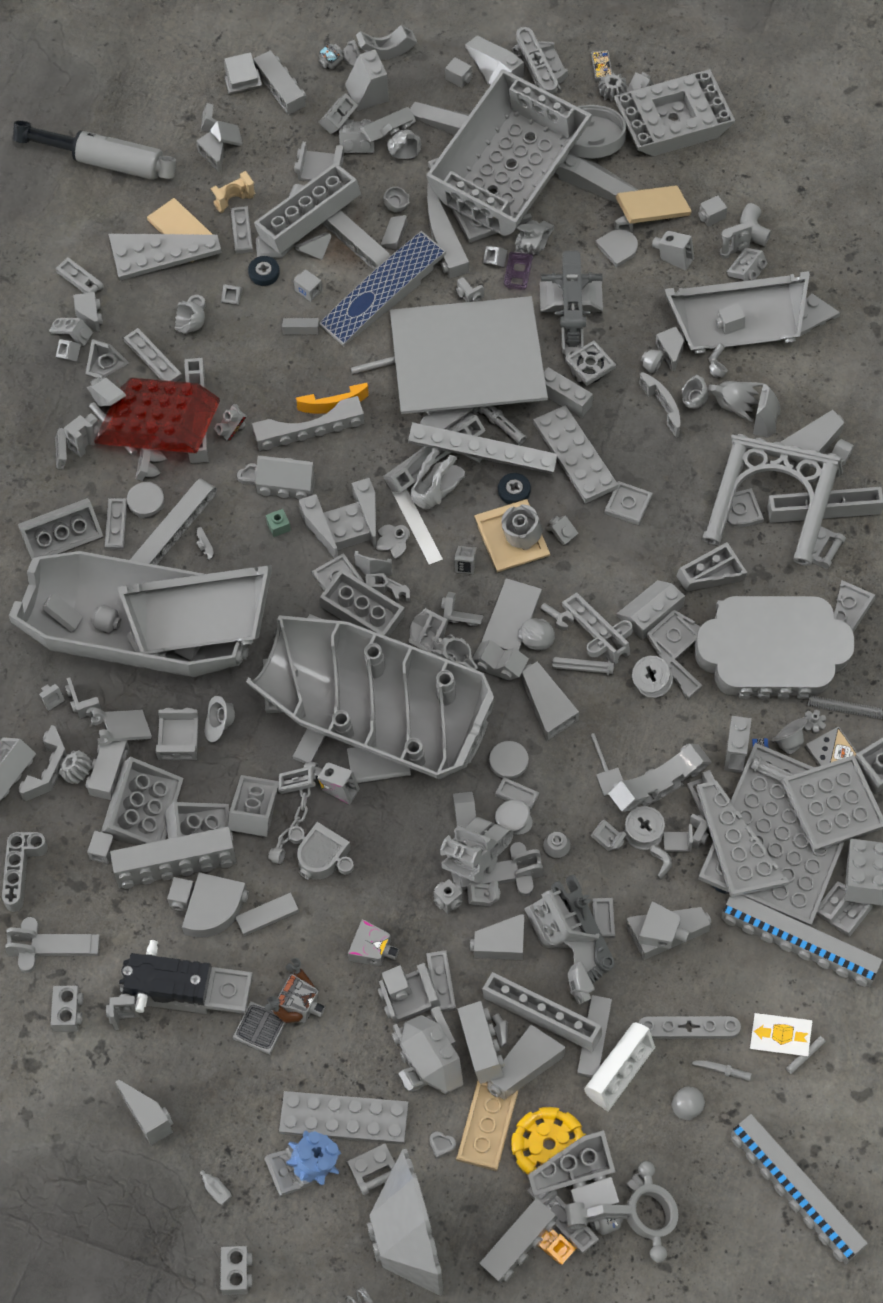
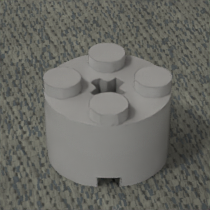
(521, 526)

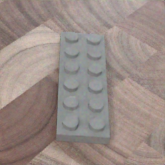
(575, 454)
(344, 1117)

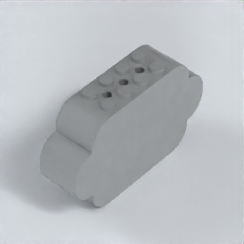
(774, 646)

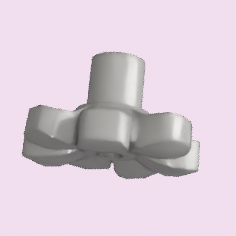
(815, 721)

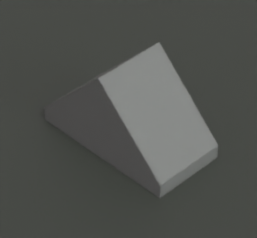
(464, 808)

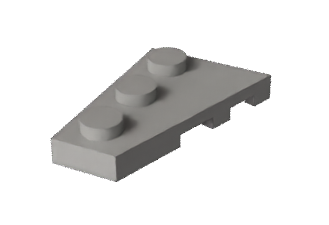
(816, 313)
(852, 604)

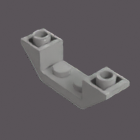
(35, 787)

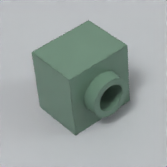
(278, 522)

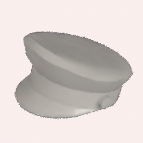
(514, 816)

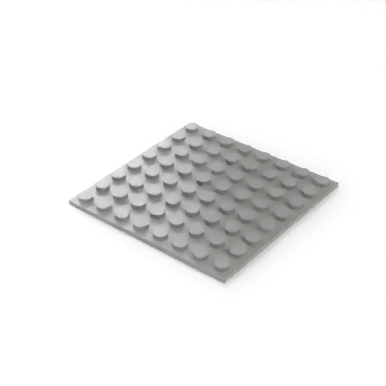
(467, 355)

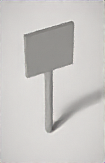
(609, 777)

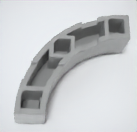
(660, 781)

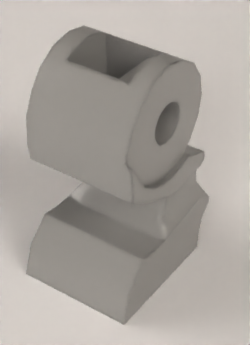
(843, 450)

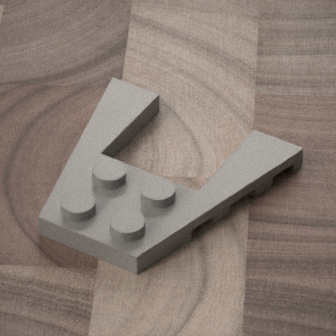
(670, 640)

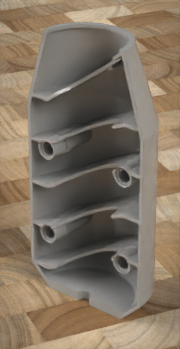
(379, 692)

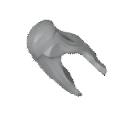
(438, 482)

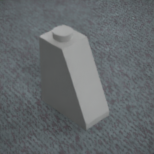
(500, 940)

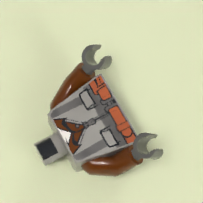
(296, 998)

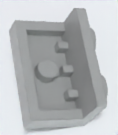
(121, 1008)

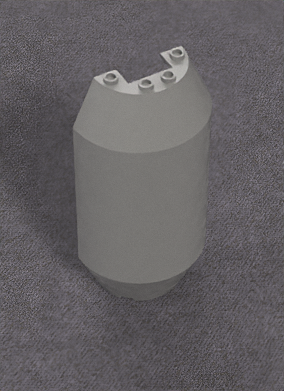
(92, 581)

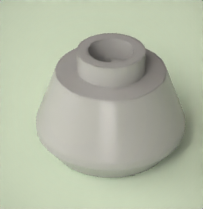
(652, 360)
(556, 845)

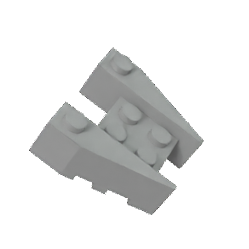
(346, 524)

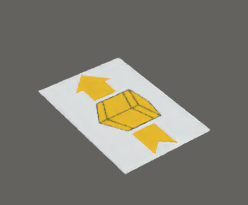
(781, 1034)

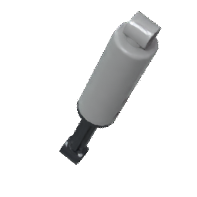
(102, 151)

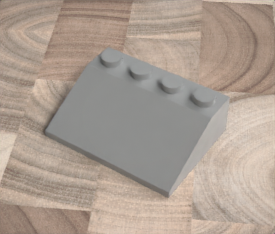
(140, 803)

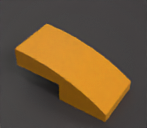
(556, 1246)

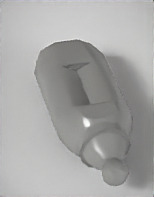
(216, 1188)

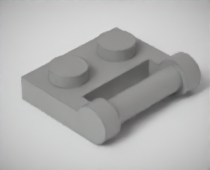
(740, 239)
(822, 540)
(369, 1164)

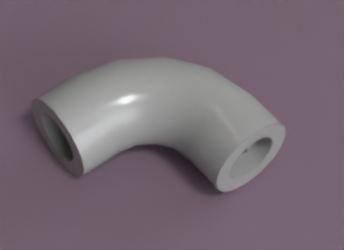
(759, 234)

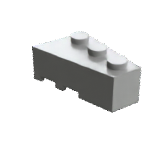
(712, 569)

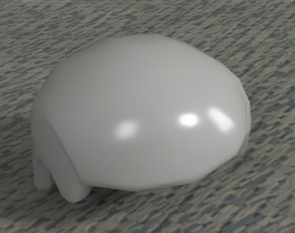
(396, 199)
(688, 1103)

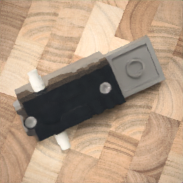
(183, 984)

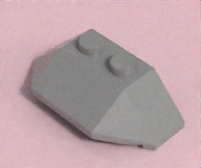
(431, 1054)

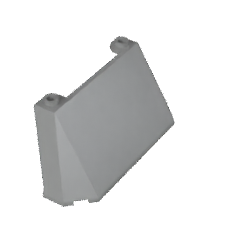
(770, 308)
(197, 609)

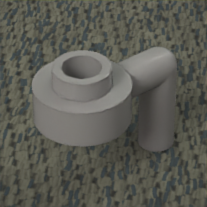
(716, 368)

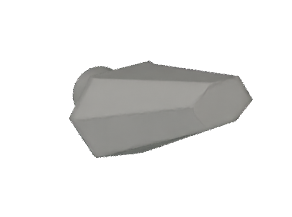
(501, 1029)

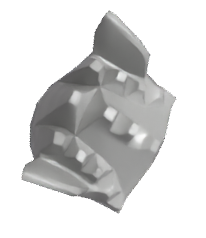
(533, 237)
(737, 396)
(454, 650)

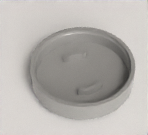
(603, 134)

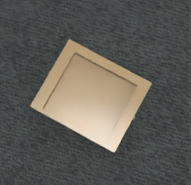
(500, 551)

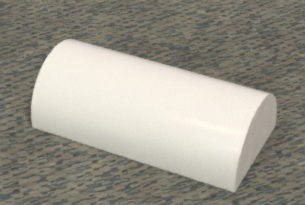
(620, 1066)

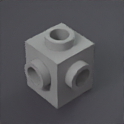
(448, 896)

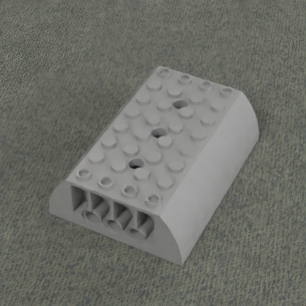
(496, 136)

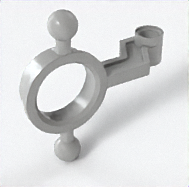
(579, 1217)

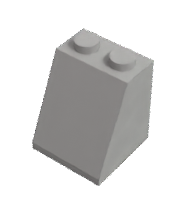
(368, 81)

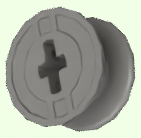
(662, 674)
(645, 817)

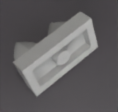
(145, 468)

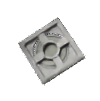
(591, 363)

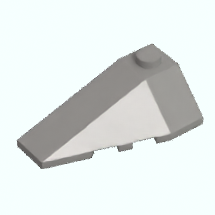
(493, 59)
(576, 1163)

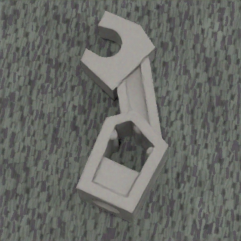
(388, 584)

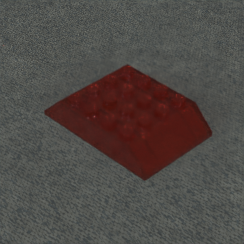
(159, 416)

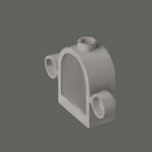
(321, 852)

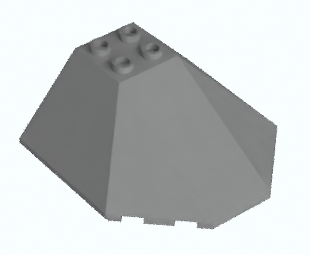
(403, 1229)

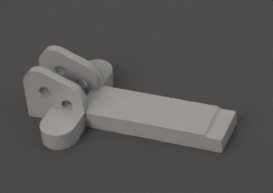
(600, 629)
(508, 871)
(47, 944)

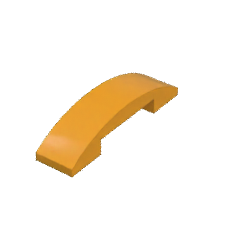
(320, 406)

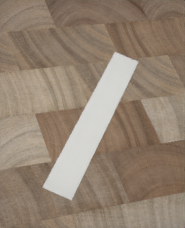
(417, 526)

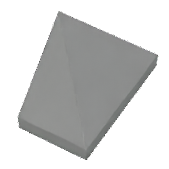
(315, 246)

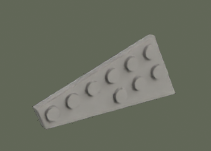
(152, 252)
(739, 850)

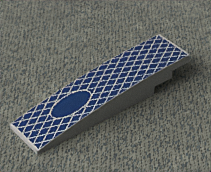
(383, 288)

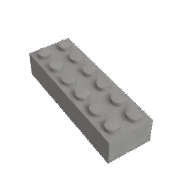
(307, 208)
(173, 857)

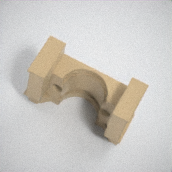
(241, 187)

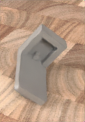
(74, 326)
(454, 616)
(83, 708)

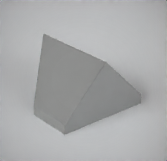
(103, 359)

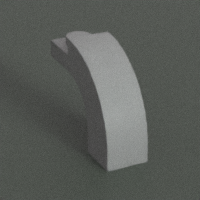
(389, 46)

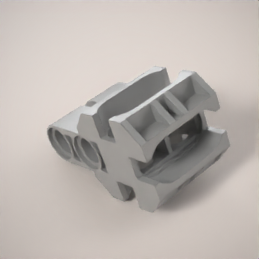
(473, 846)

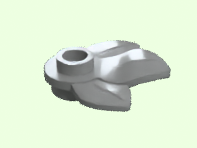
(391, 541)

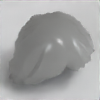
(189, 317)
(695, 392)
(537, 634)

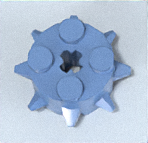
(314, 1157)

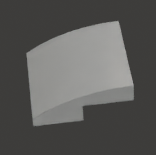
(840, 913)
(283, 1174)

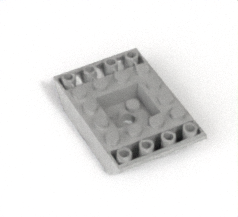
(691, 99)

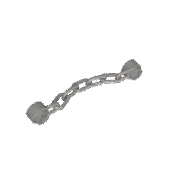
(277, 854)

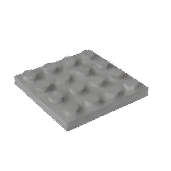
(835, 805)

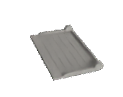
(373, 767)

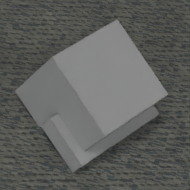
(241, 74)

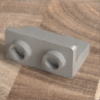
(748, 265)

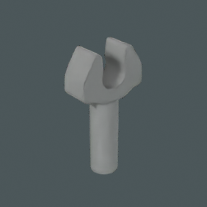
(558, 616)

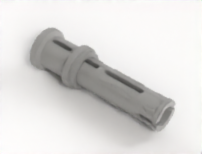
(496, 417)

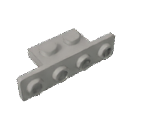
(389, 125)

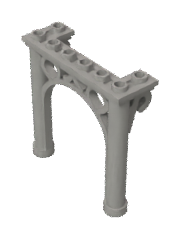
(746, 447)

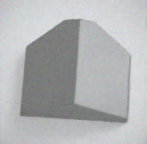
(372, 565)
(426, 628)

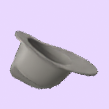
(219, 717)
(791, 736)

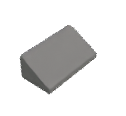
(227, 133)
(394, 232)
(300, 326)

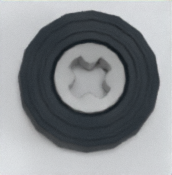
(256, 274)
(512, 480)

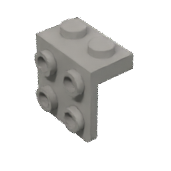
(353, 138)

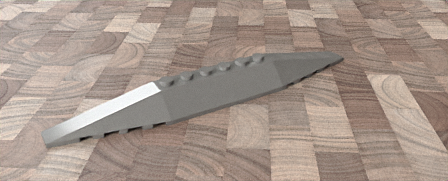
(573, 170)

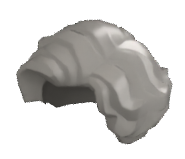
(404, 145)

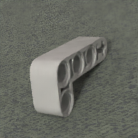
(18, 871)

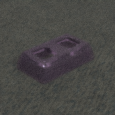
(519, 258)

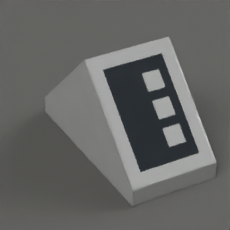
(465, 559)

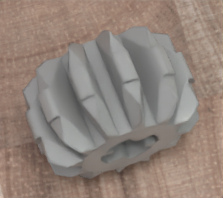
(611, 86)
(75, 767)

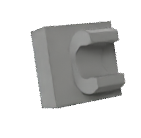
(51, 696)

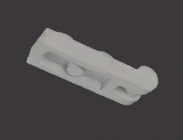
(78, 276)

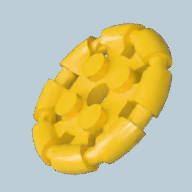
(540, 1134)

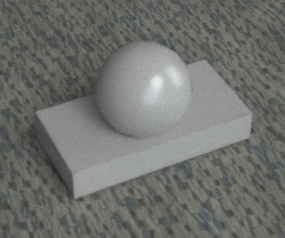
(411, 1080)

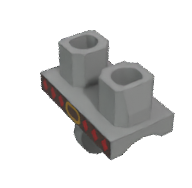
(232, 421)

